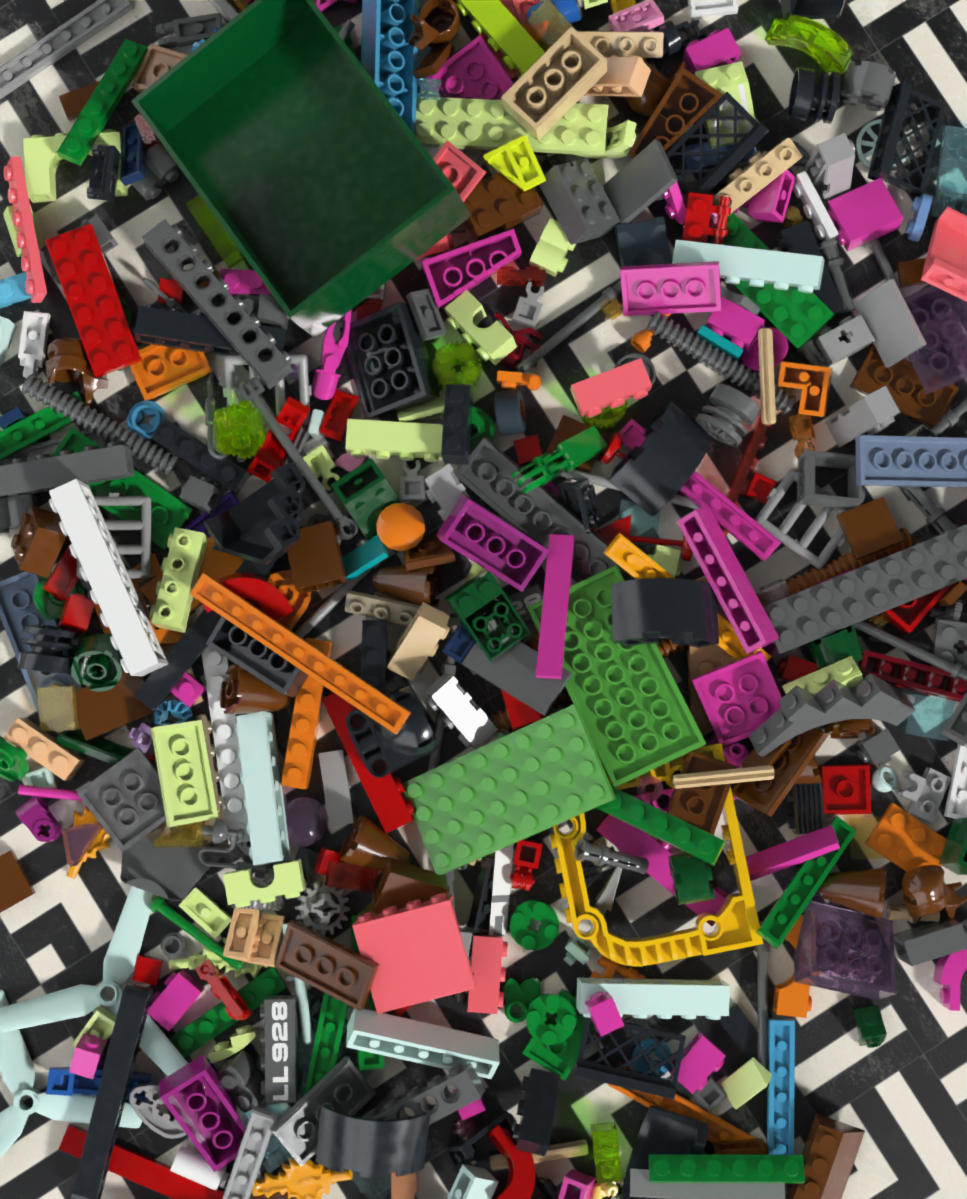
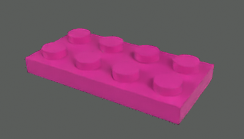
(671, 288)

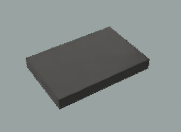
(640, 182)

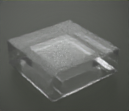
(314, 444)

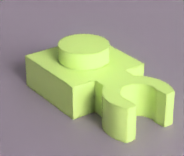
(321, 465)

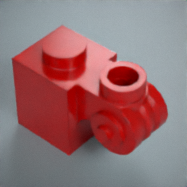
(525, 858)

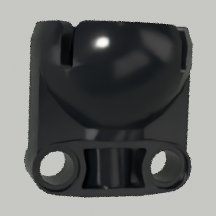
(399, 749)

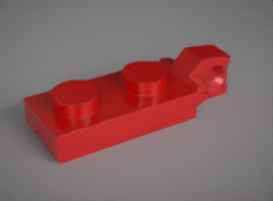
(224, 990)

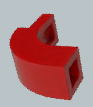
(271, 453)
(259, 589)
(520, 1166)

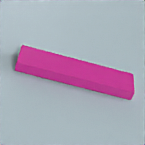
(792, 852)

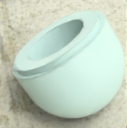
(879, 782)

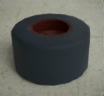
(510, 412)

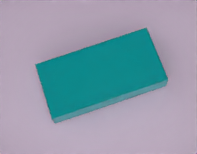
(719, 342)
(364, 557)

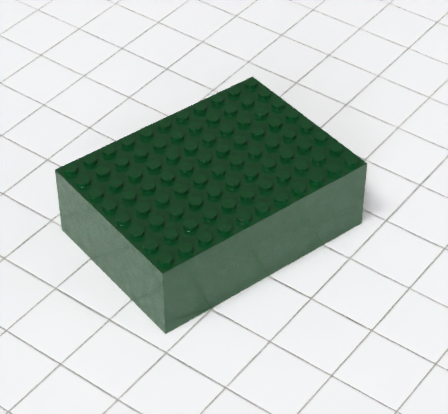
(301, 159)

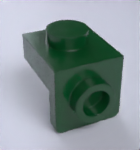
(870, 1026)

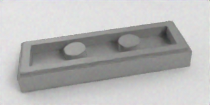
(336, 788)

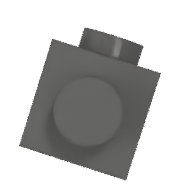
(201, 494)
(878, 747)

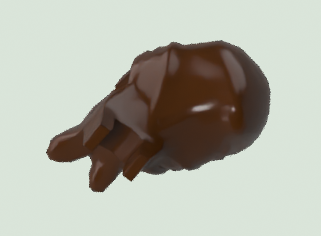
(435, 24)
(654, 90)
(70, 364)
(930, 891)

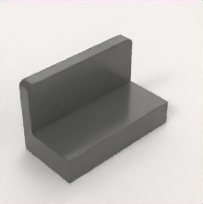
(426, 315)

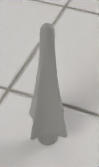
(607, 894)

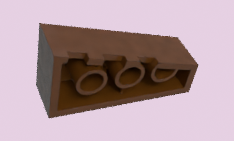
(678, 110)

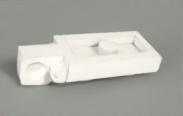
(33, 341)

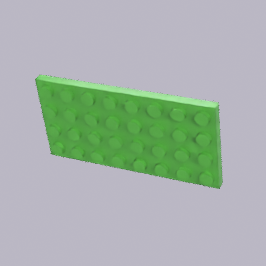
(621, 690)
(508, 790)

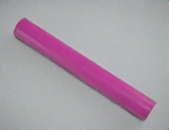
(48, 792)

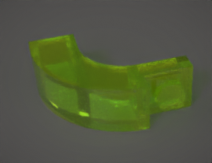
(812, 38)

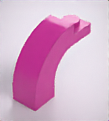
(949, 974)

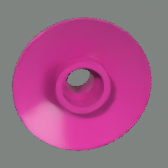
(780, 349)

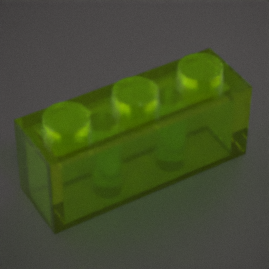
(215, 232)

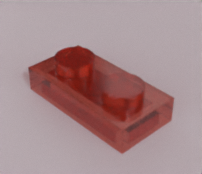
(511, 277)
(351, 876)

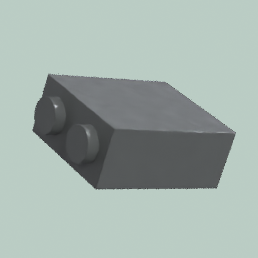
(930, 941)

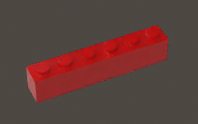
(384, 791)

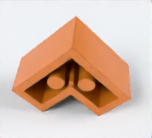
(813, 381)

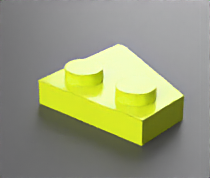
(517, 163)

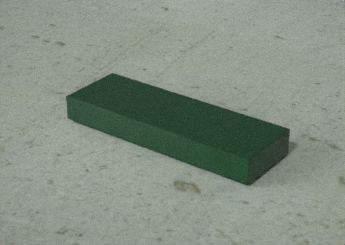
(95, 747)

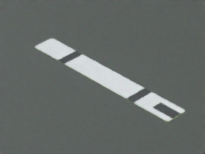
(501, 891)

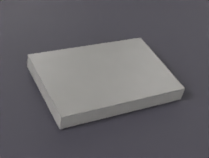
(890, 323)

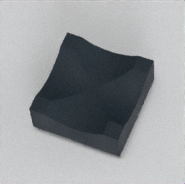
(643, 243)

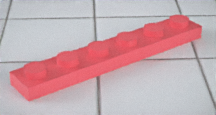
(26, 235)

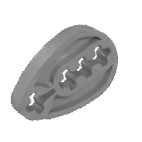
(149, 1111)

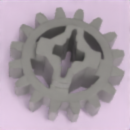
(322, 898)

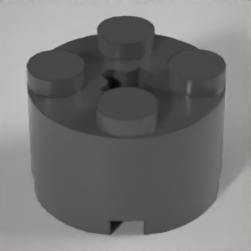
(868, 85)

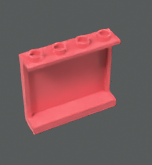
(947, 254)
(416, 953)

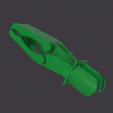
(569, 454)

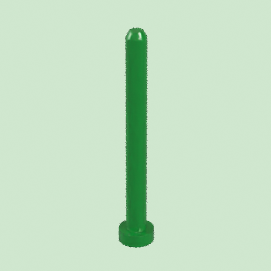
(159, 905)

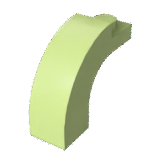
(618, 141)

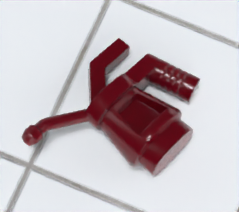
(521, 341)

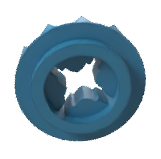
(135, 418)
(177, 708)
(641, 1064)

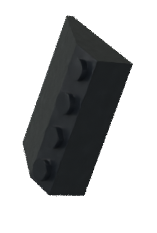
(410, 379)

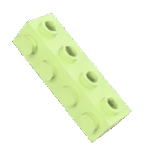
(394, 439)
(179, 578)

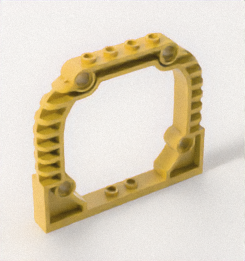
(734, 922)

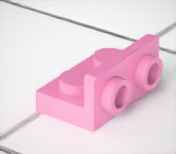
(637, 17)

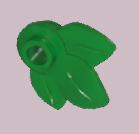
(519, 995)

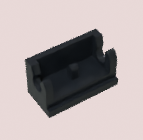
(103, 173)

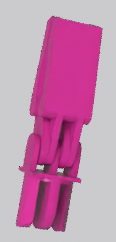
(326, 380)

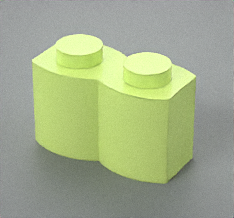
(551, 249)

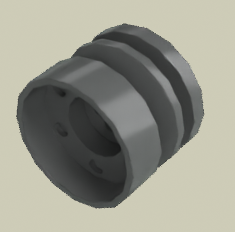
(728, 414)

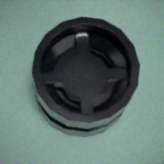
(671, 40)

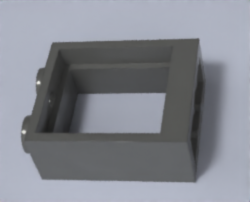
(806, 480)

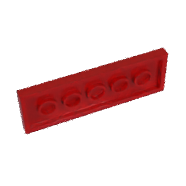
(93, 300)

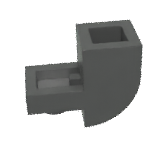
(265, 309)

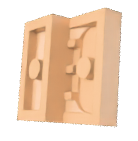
(254, 937)

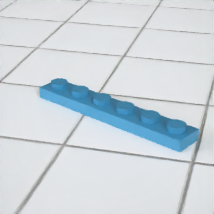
(781, 1086)

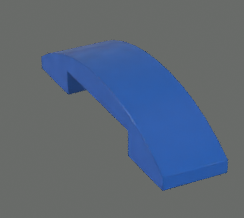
(66, 1083)

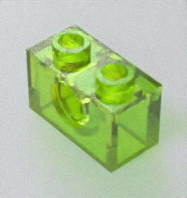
(606, 1152)

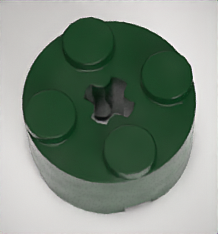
(836, 647)
(97, 663)
(690, 878)

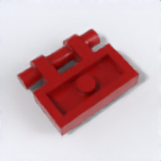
(698, 218)

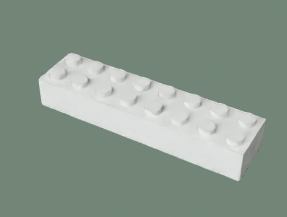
(107, 578)

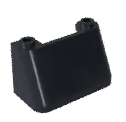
(476, 1151)

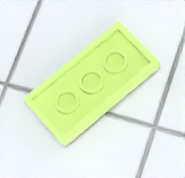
(184, 773)

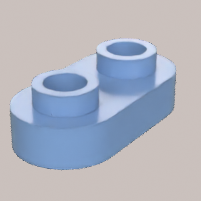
(921, 209)

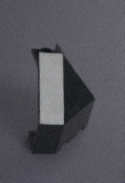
(264, 522)

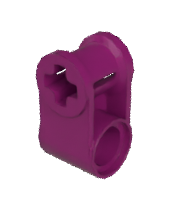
(36, 816)

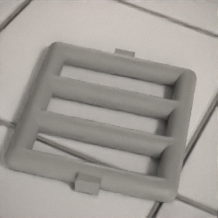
(305, 388)
(144, 525)
(781, 532)

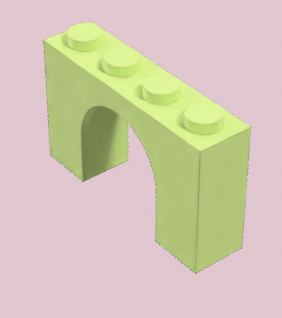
(42, 161)

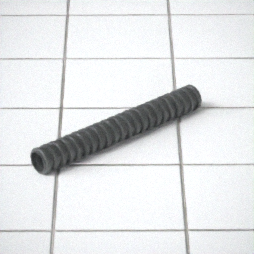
(716, 360)
(98, 423)

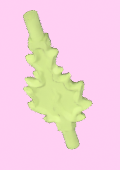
(195, 960)

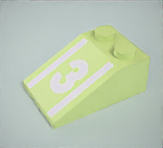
(729, 79)

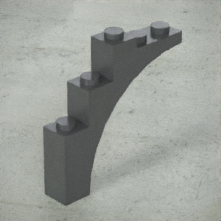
(835, 702)

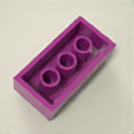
(492, 542)
(205, 1111)

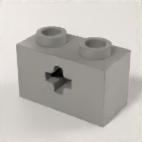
(857, 337)

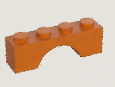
(792, 997)

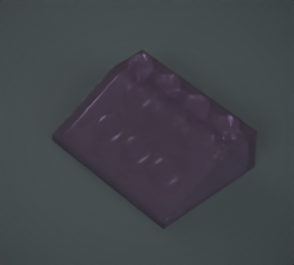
(944, 328)
(846, 952)

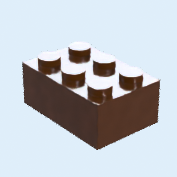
(498, 206)

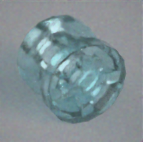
(429, 89)

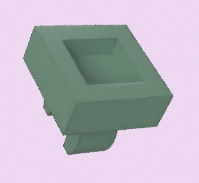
(578, 950)

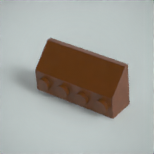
(827, 1159)

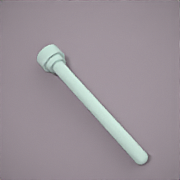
(303, 1004)

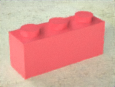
(611, 388)
(486, 963)

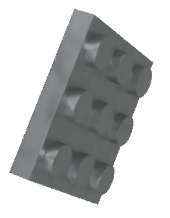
(126, 799)

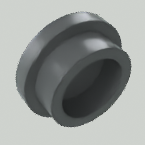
(173, 944)

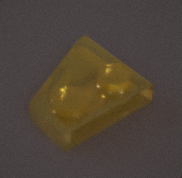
(181, 836)

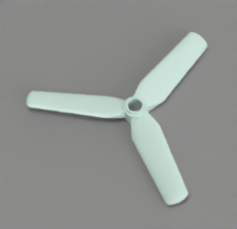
(83, 999)
(19, 1076)

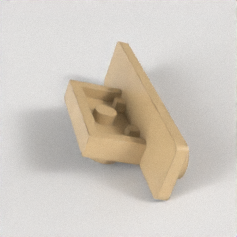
(626, 43)
(758, 173)

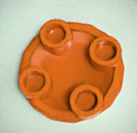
(400, 527)

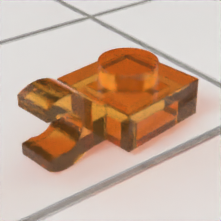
(803, 432)

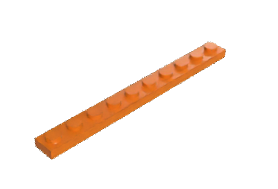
(300, 653)

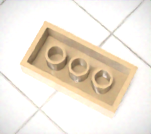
(554, 83)

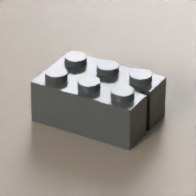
(579, 201)

